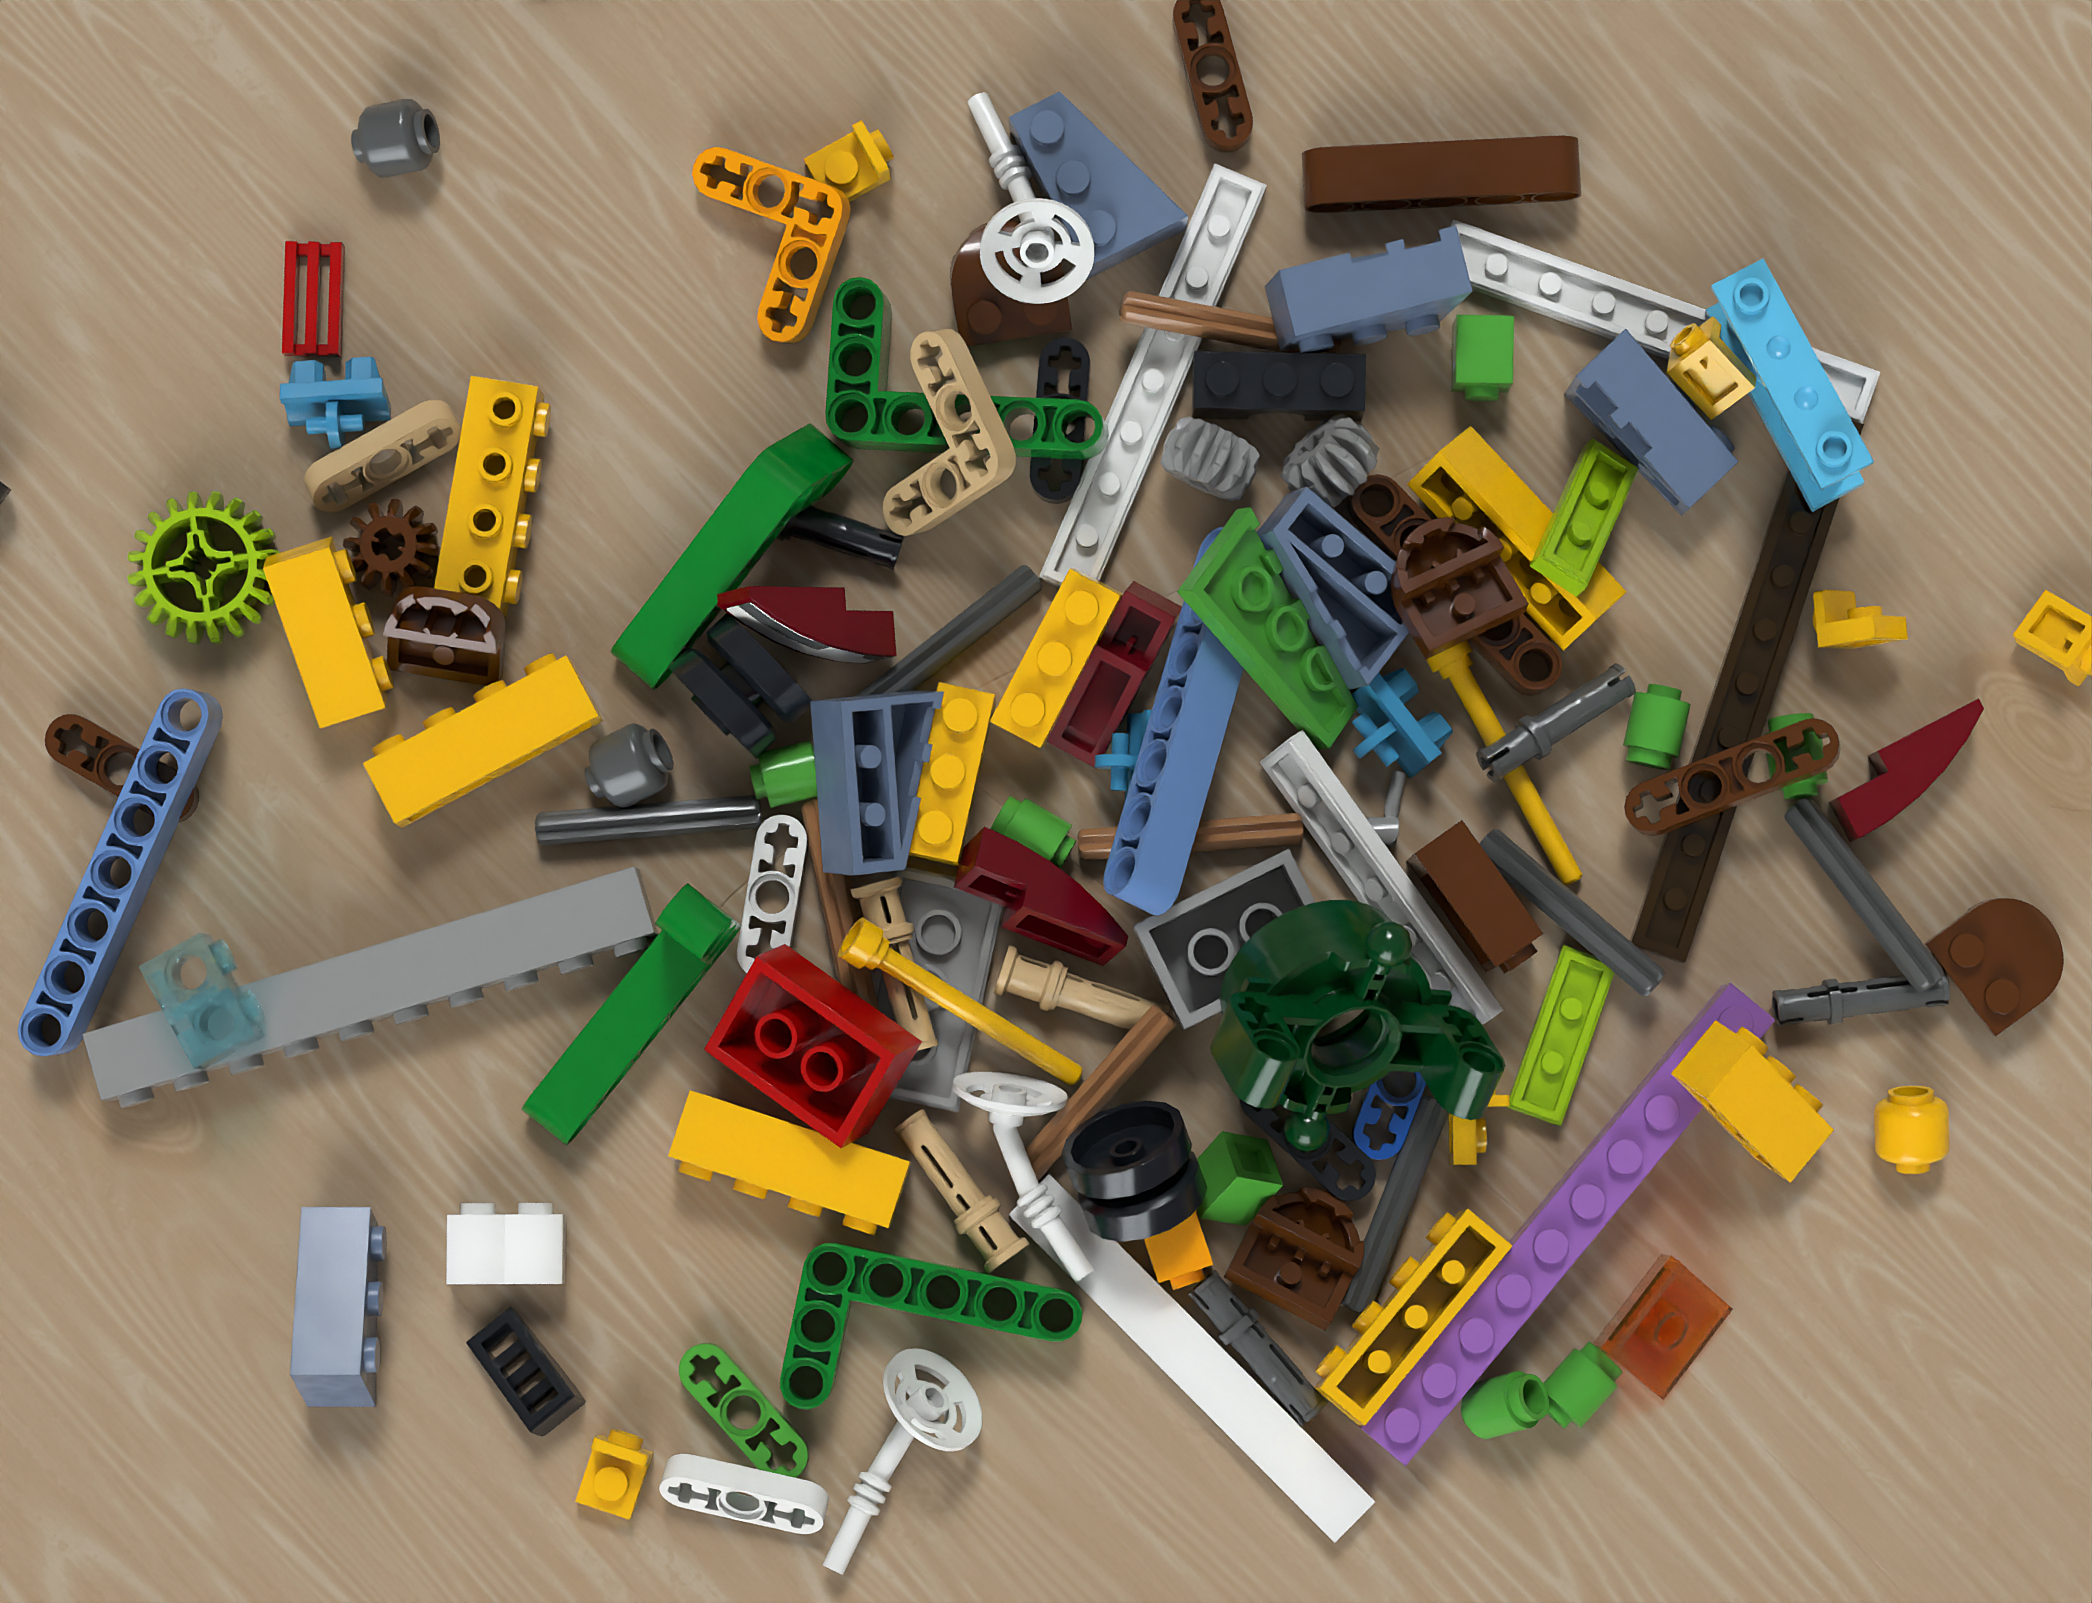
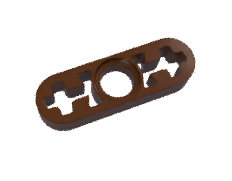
(1237, 106)
(93, 734)

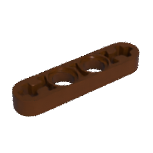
(1729, 768)

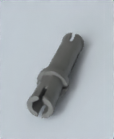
(1537, 734)
(1837, 1000)
(1262, 1353)

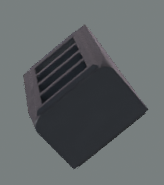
(557, 1409)

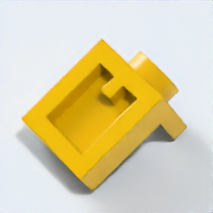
(852, 162)
(1708, 368)
(1848, 627)
(2058, 635)
(1470, 1136)
(615, 1473)

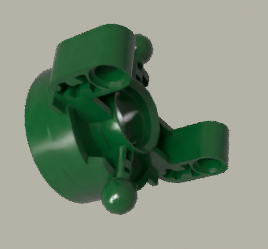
(1323, 965)

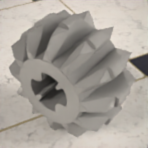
(1210, 458)
(1331, 459)

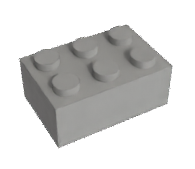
(1202, 934)

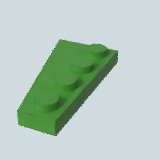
(1267, 631)

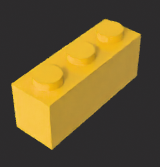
(328, 631)
(1056, 657)
(952, 775)
(1754, 1098)

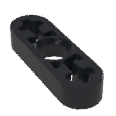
(1078, 380)
(1329, 1174)

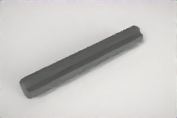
(958, 634)
(648, 820)
(1864, 894)
(1572, 913)
(1396, 1203)

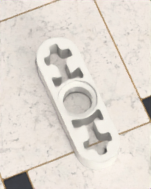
(766, 852)
(713, 1488)

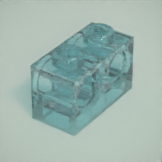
(190, 1009)

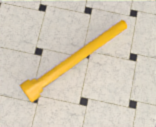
(1455, 665)
(868, 948)

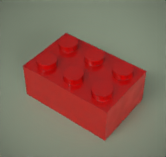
(812, 1045)

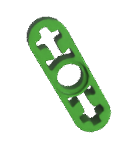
(705, 1388)

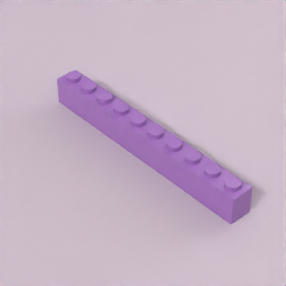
(1555, 1236)

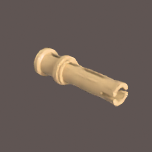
(883, 908)
(1055, 987)
(976, 1214)

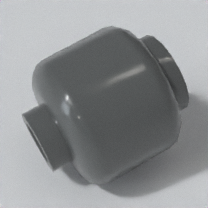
(396, 138)
(629, 765)

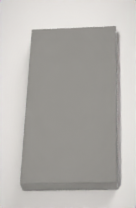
(956, 944)

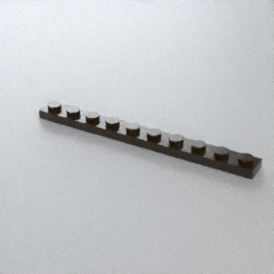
(1735, 716)

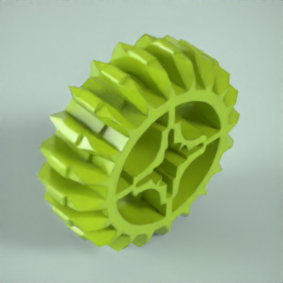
(181, 569)

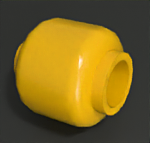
(1911, 1128)

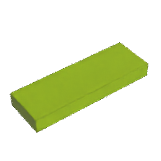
(1584, 517)
(1561, 1036)

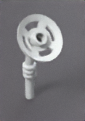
(1034, 233)
(1008, 1101)
(914, 1415)

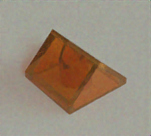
(1663, 1325)

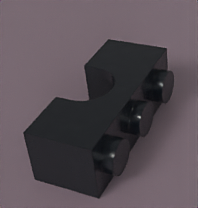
(1274, 382)

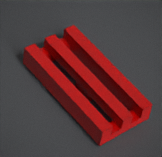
(313, 252)

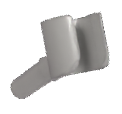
(1388, 826)

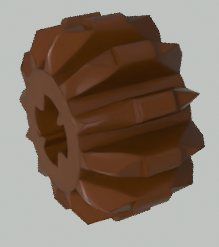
(403, 528)

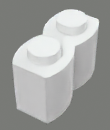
(506, 1247)

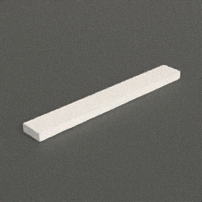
(1612, 304)
(1153, 380)
(1207, 1373)

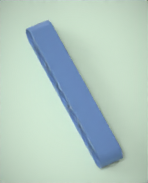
(1174, 765)
(97, 888)

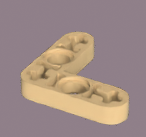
(964, 454)

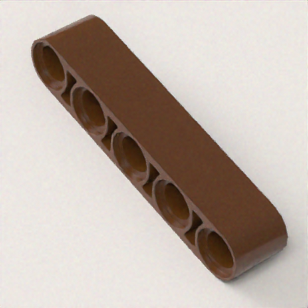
(1441, 174)
(1500, 654)

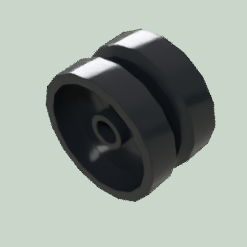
(740, 686)
(1134, 1170)

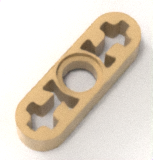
(341, 463)

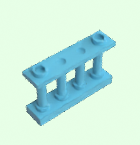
(1790, 386)

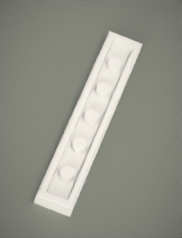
(1373, 870)

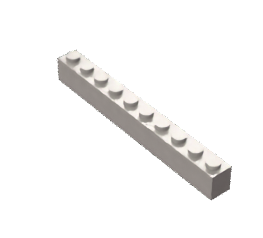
(389, 981)

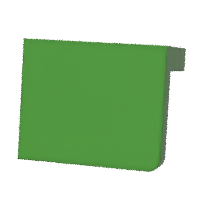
(1238, 1178)

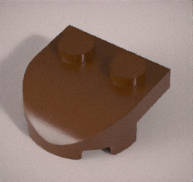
(986, 313)
(1452, 585)
(446, 636)
(2001, 959)
(1300, 1254)

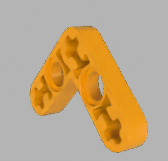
(799, 233)

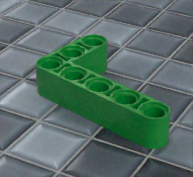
(888, 406)
(727, 548)
(617, 1035)
(912, 1299)

